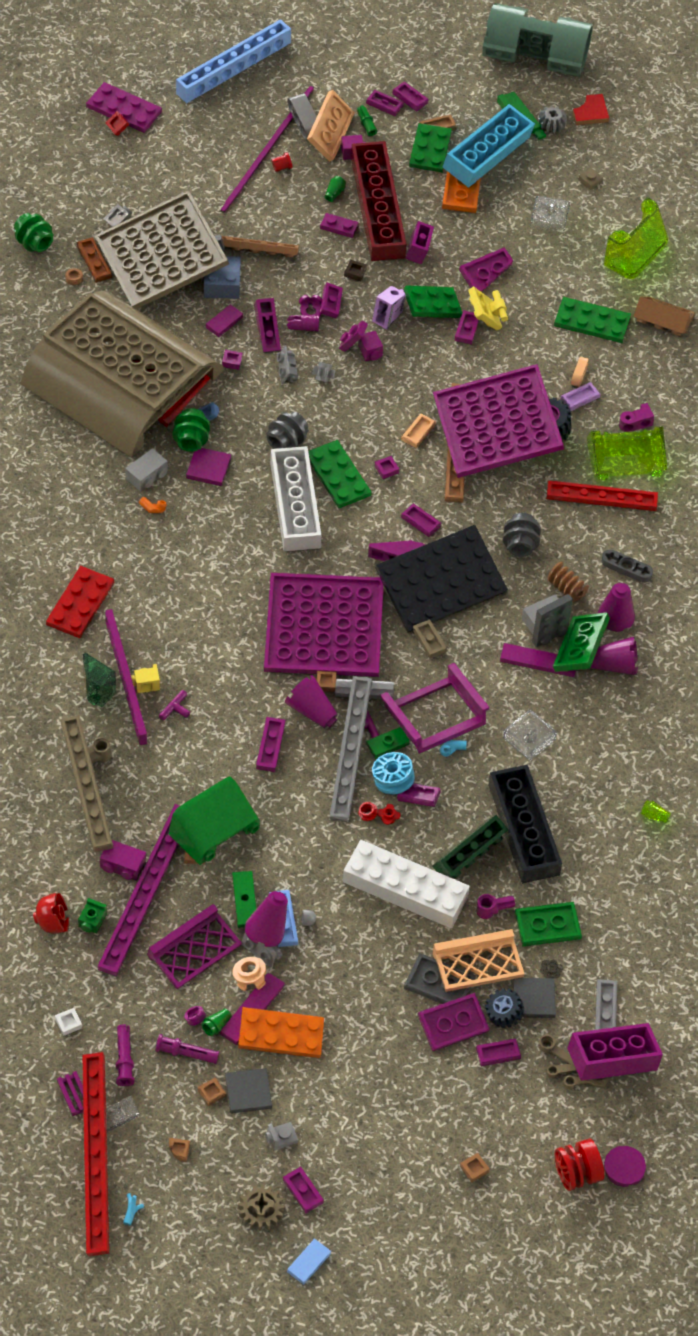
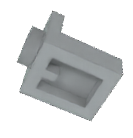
(118, 215)
(281, 1135)

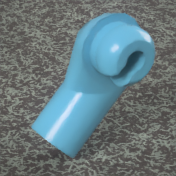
(451, 746)

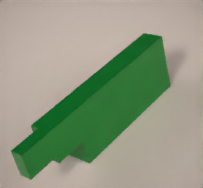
(515, 101)

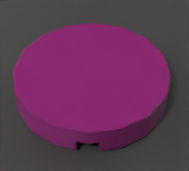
(624, 1166)

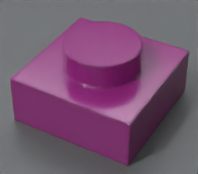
(232, 359)
(386, 467)

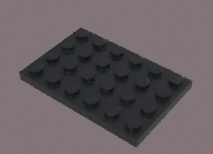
(441, 578)

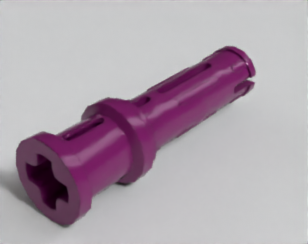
(176, 1047)
(124, 1063)

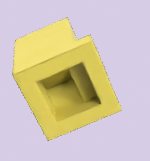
(146, 679)

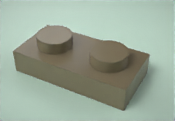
(429, 639)

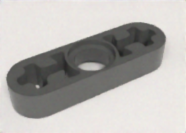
(612, 564)

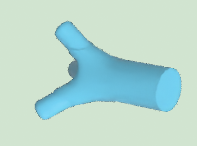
(132, 1209)

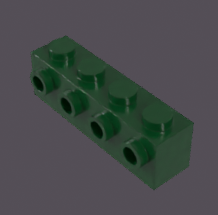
(473, 845)

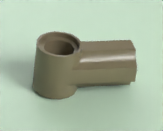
(95, 754)

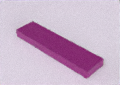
(531, 659)
(258, 1000)

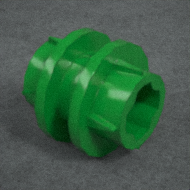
(33, 232)
(191, 429)

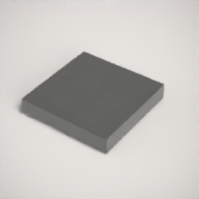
(536, 996)
(248, 1090)

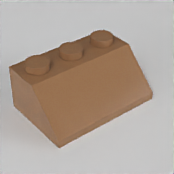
(663, 315)

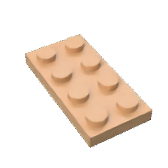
(330, 125)

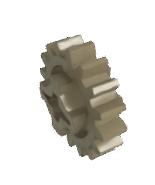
(270, 1207)

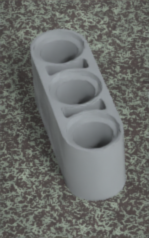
(302, 113)

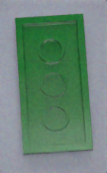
(592, 319)
(338, 474)
(581, 642)

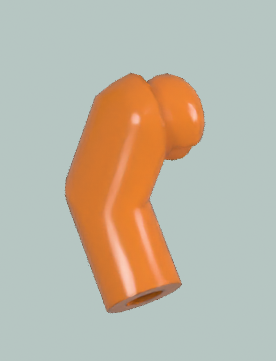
(160, 507)

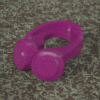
(315, 301)

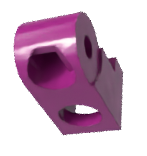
(637, 419)

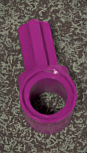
(494, 905)

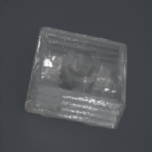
(550, 214)
(529, 734)

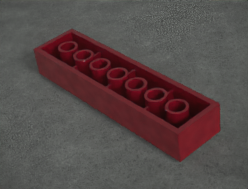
(378, 201)

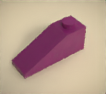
(267, 324)
(389, 550)

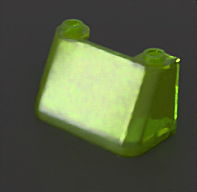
(633, 252)
(627, 453)

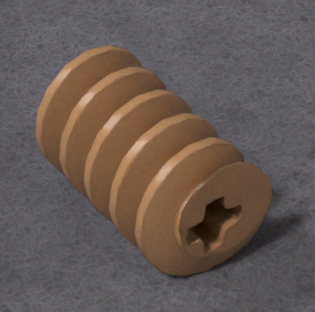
(565, 583)

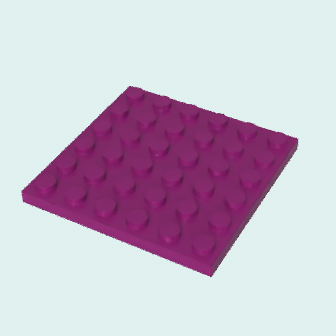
(498, 421)
(324, 624)

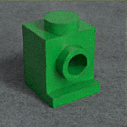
(97, 914)

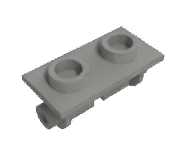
(286, 360)
(267, 954)

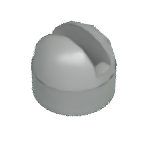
(308, 918)

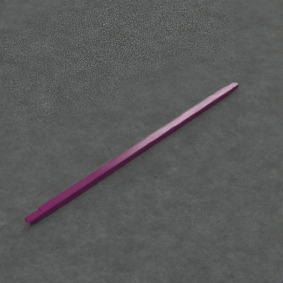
(260, 158)

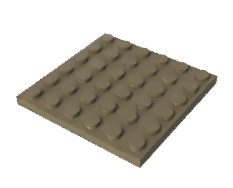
(161, 250)

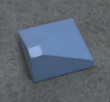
(211, 411)

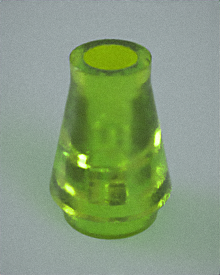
(655, 811)

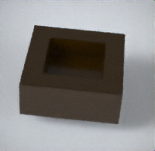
(355, 270)

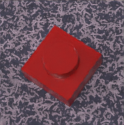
(117, 123)

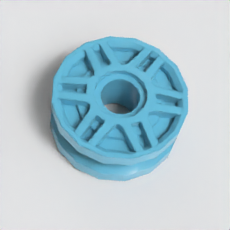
(393, 773)

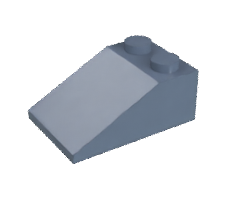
(225, 281)

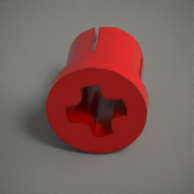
(282, 162)

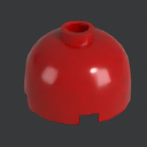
(51, 914)

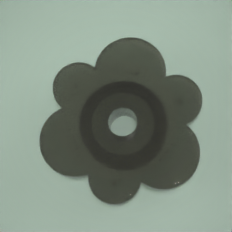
(551, 973)

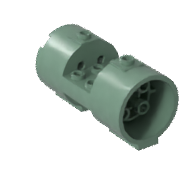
(515, 34)

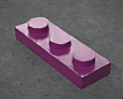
(270, 744)

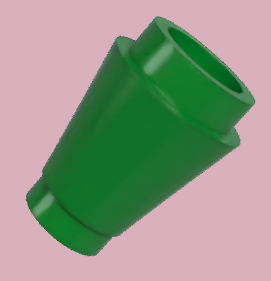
(335, 188)
(213, 1024)

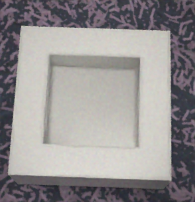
(68, 1021)

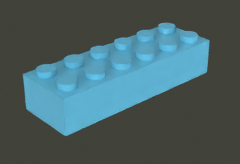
(488, 145)

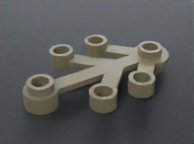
(566, 1068)

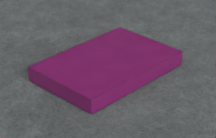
(453, 1022)

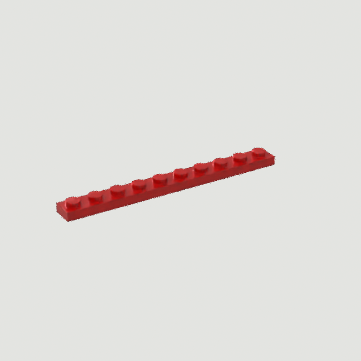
(95, 1154)

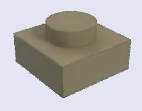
(590, 178)

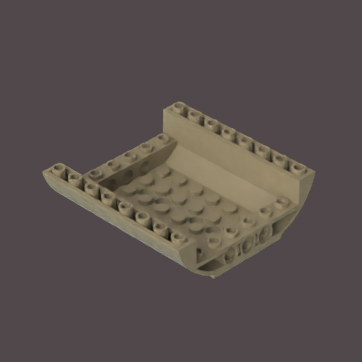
(101, 383)

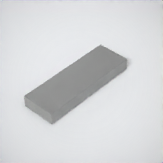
(606, 1004)

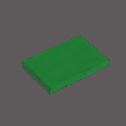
(548, 924)

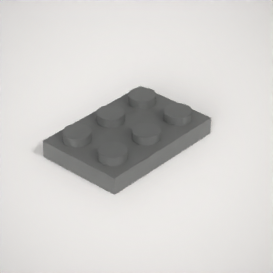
(552, 620)

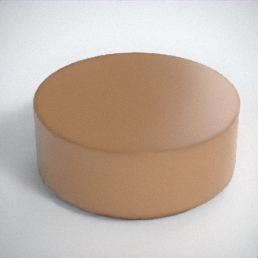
(74, 276)

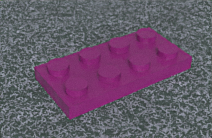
(135, 110)

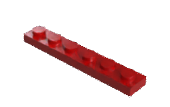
(602, 495)

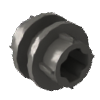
(287, 431)
(521, 534)

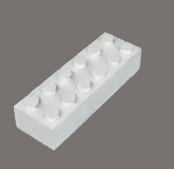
(295, 498)
(406, 884)

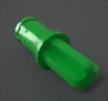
(366, 121)

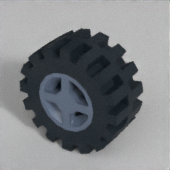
(501, 1001)

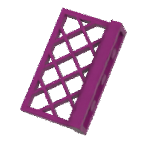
(180, 936)

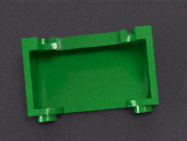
(212, 819)

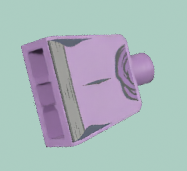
(388, 306)

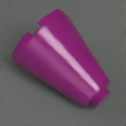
(619, 607)
(617, 657)
(312, 702)
(268, 920)

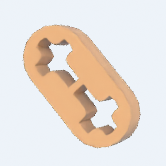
(580, 371)

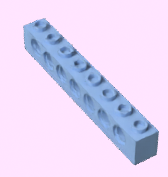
(233, 61)

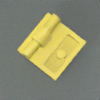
(487, 309)

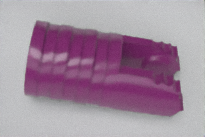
(303, 322)

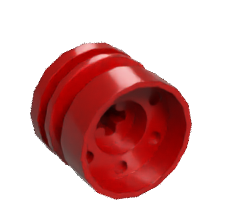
(579, 1164)

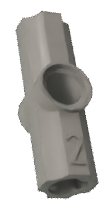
(377, 688)

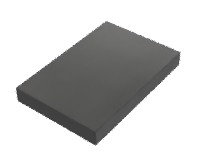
(427, 981)

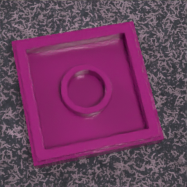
(208, 466)

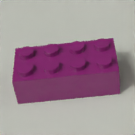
(614, 1051)

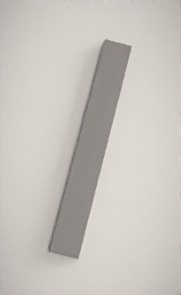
(350, 749)

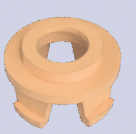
(255, 977)

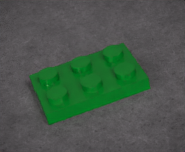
(430, 147)
(433, 301)

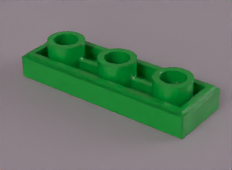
(243, 890)

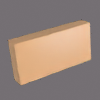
(418, 430)

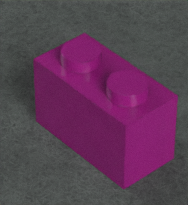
(419, 242)
(123, 860)

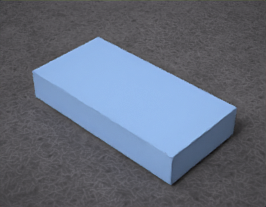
(309, 1261)

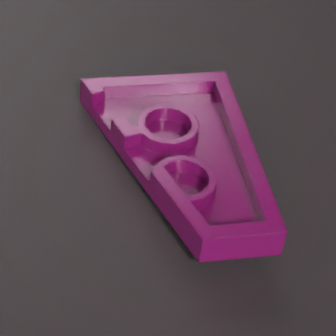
(486, 269)

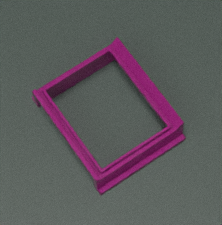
(464, 690)

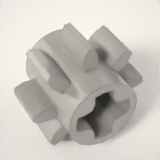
(323, 372)

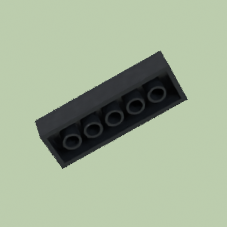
(526, 822)

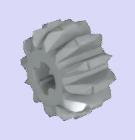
(552, 119)

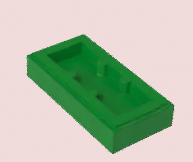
(388, 742)

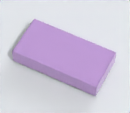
(580, 396)

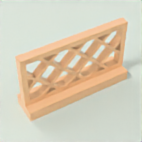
(471, 946)

